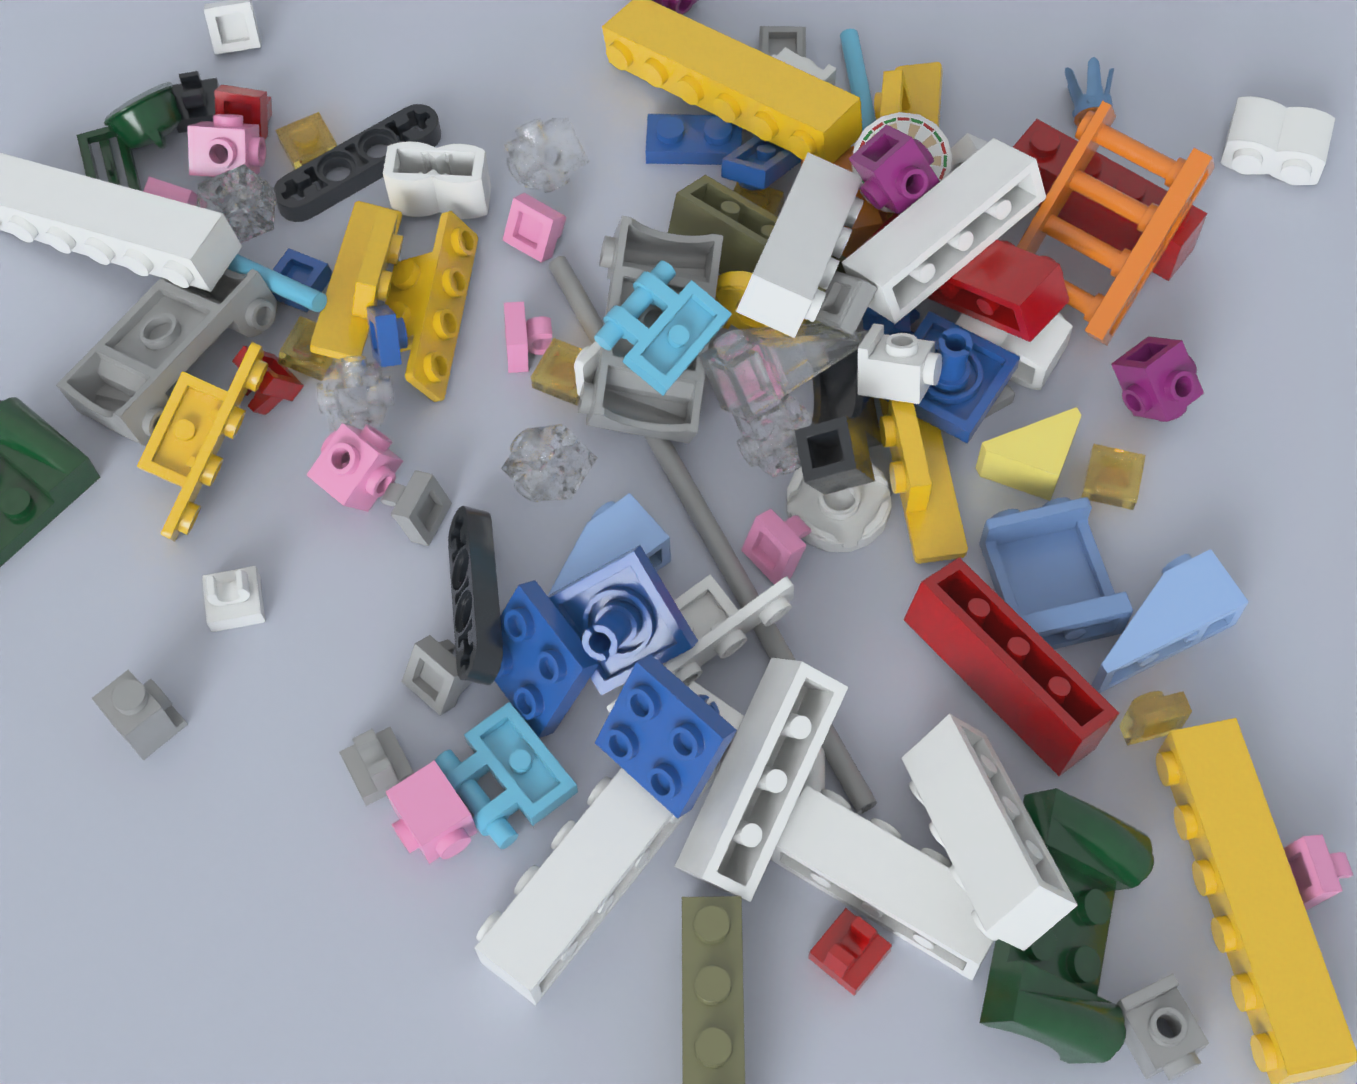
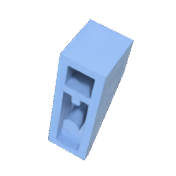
(609, 534)
(1183, 609)

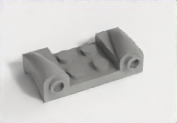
(164, 333)
(617, 395)

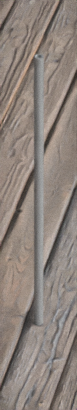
(718, 545)

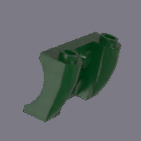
(37, 475)
(1055, 982)

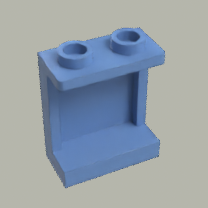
(1053, 572)

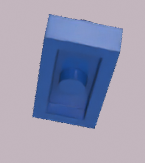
(690, 139)
(757, 164)

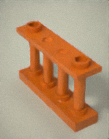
(1155, 221)

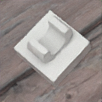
(232, 25)
(233, 599)

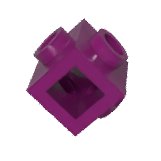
(894, 170)
(1158, 379)

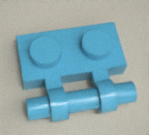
(674, 338)
(519, 764)

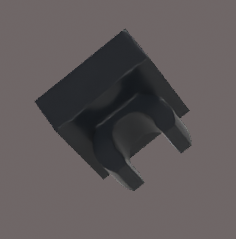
(194, 99)

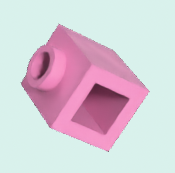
(431, 814)

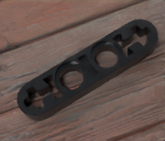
(353, 156)
(475, 596)

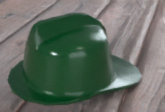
(146, 118)

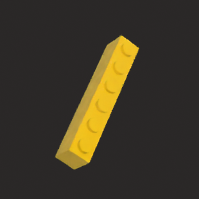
(733, 80)
(1254, 905)

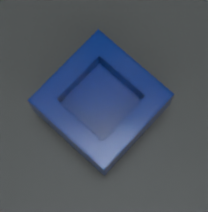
(304, 270)
(386, 335)

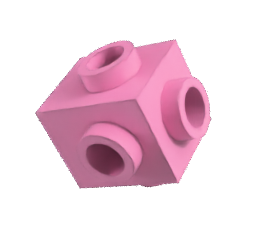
(224, 146)
(355, 466)

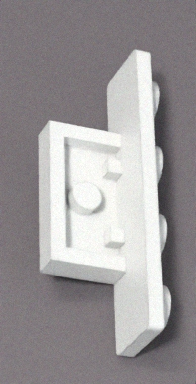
(721, 625)

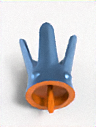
(1094, 93)

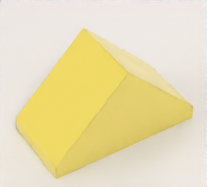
(1031, 455)

